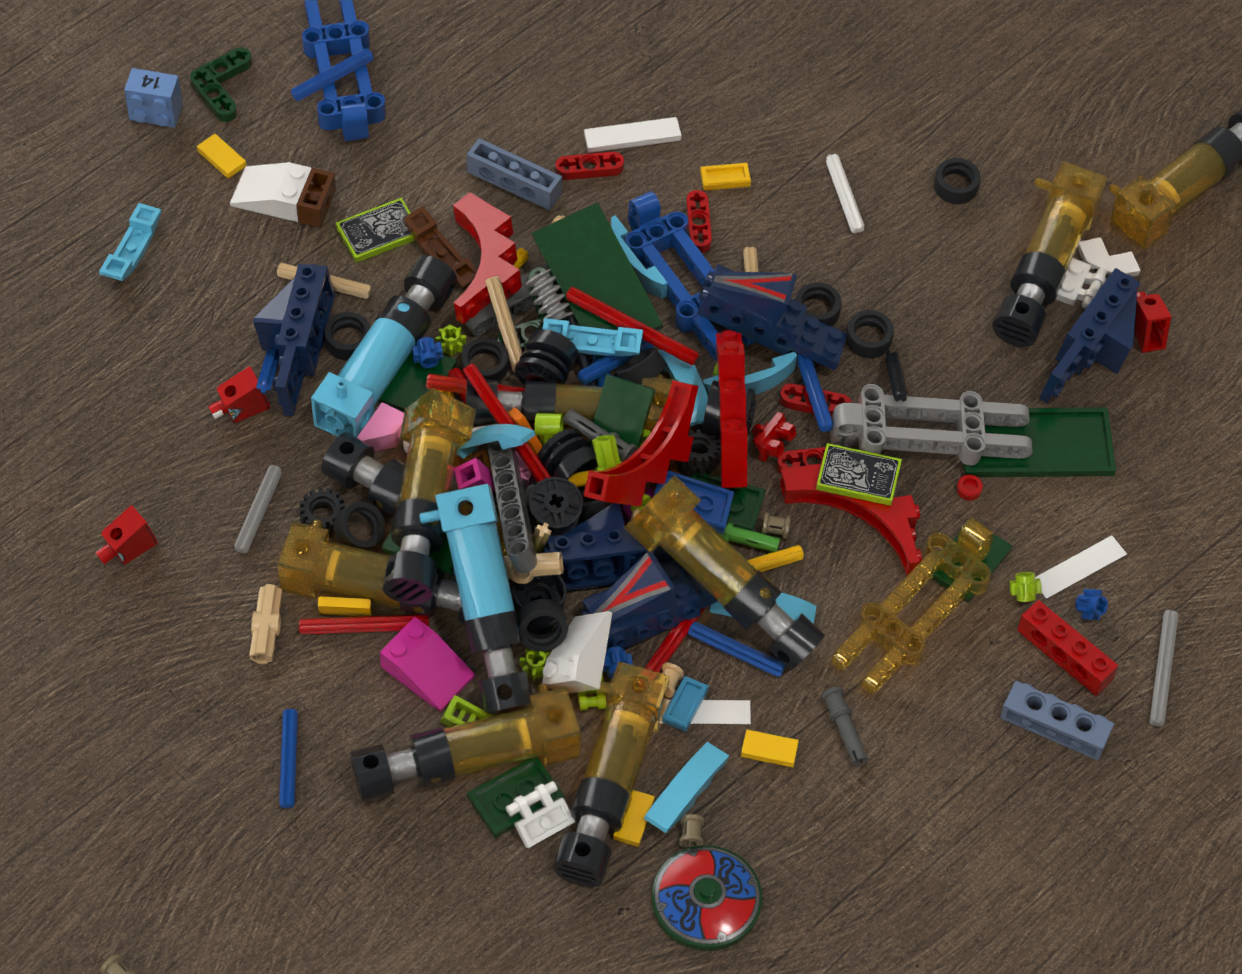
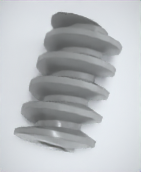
(547, 296)

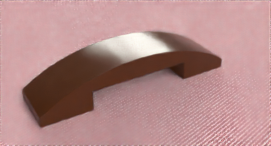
(434, 244)

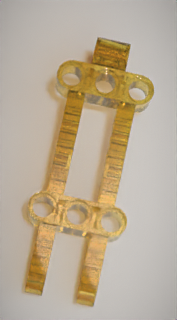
(972, 547)

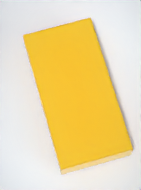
(221, 156)
(725, 176)
(344, 606)
(769, 748)
(634, 821)

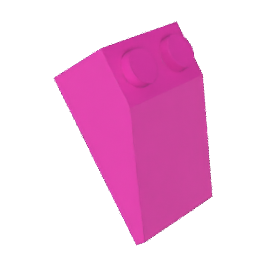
(425, 664)

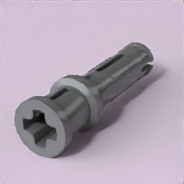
(575, 420)
(841, 715)

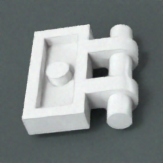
(1075, 278)
(543, 822)

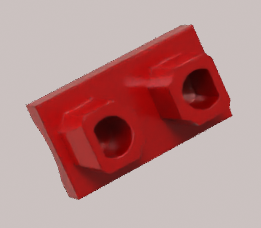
(769, 436)

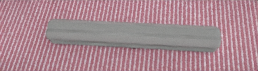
(258, 509)

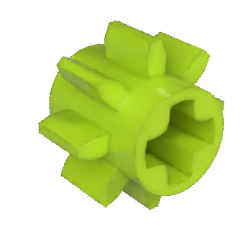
(451, 340)
(1025, 586)
(534, 670)

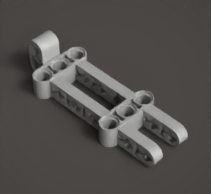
(967, 413)

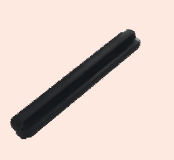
(896, 376)

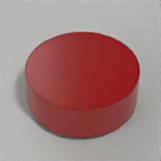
(969, 487)

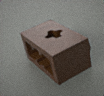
(316, 197)

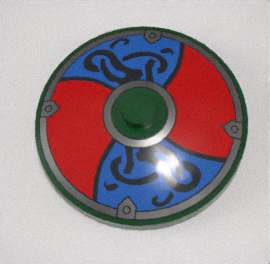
(706, 898)

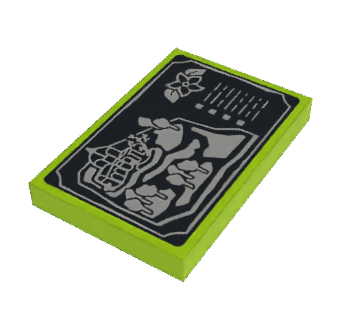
(375, 230)
(858, 474)

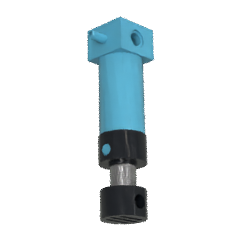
(348, 399)
(483, 591)

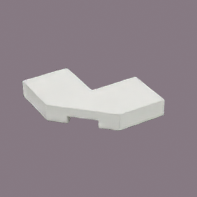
(1095, 254)

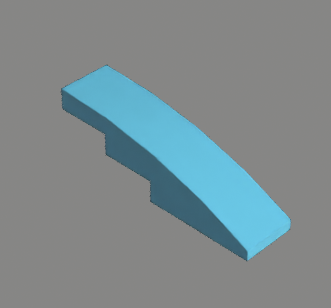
(686, 787)

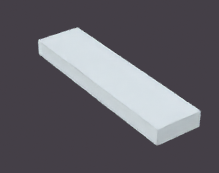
(632, 134)

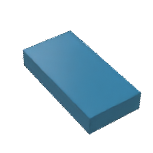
(685, 703)

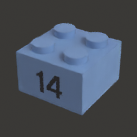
(153, 97)

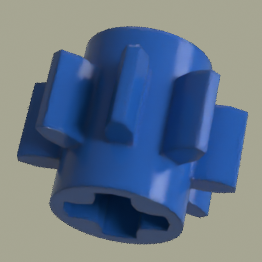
(427, 352)
(1091, 604)
(612, 657)

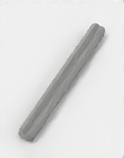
(1163, 669)

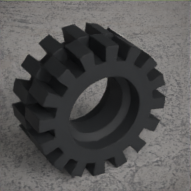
(702, 462)
(317, 500)

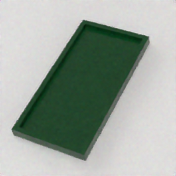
(590, 258)
(1063, 445)

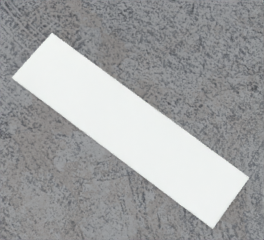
(1080, 566)
(721, 712)

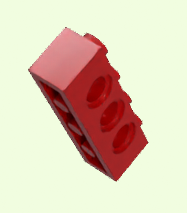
(1067, 648)

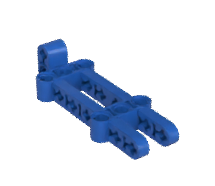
(320, 41)
(655, 234)

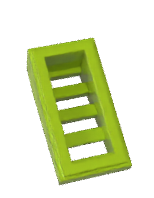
(464, 707)

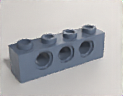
(514, 174)
(1062, 732)

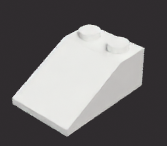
(271, 189)
(581, 655)

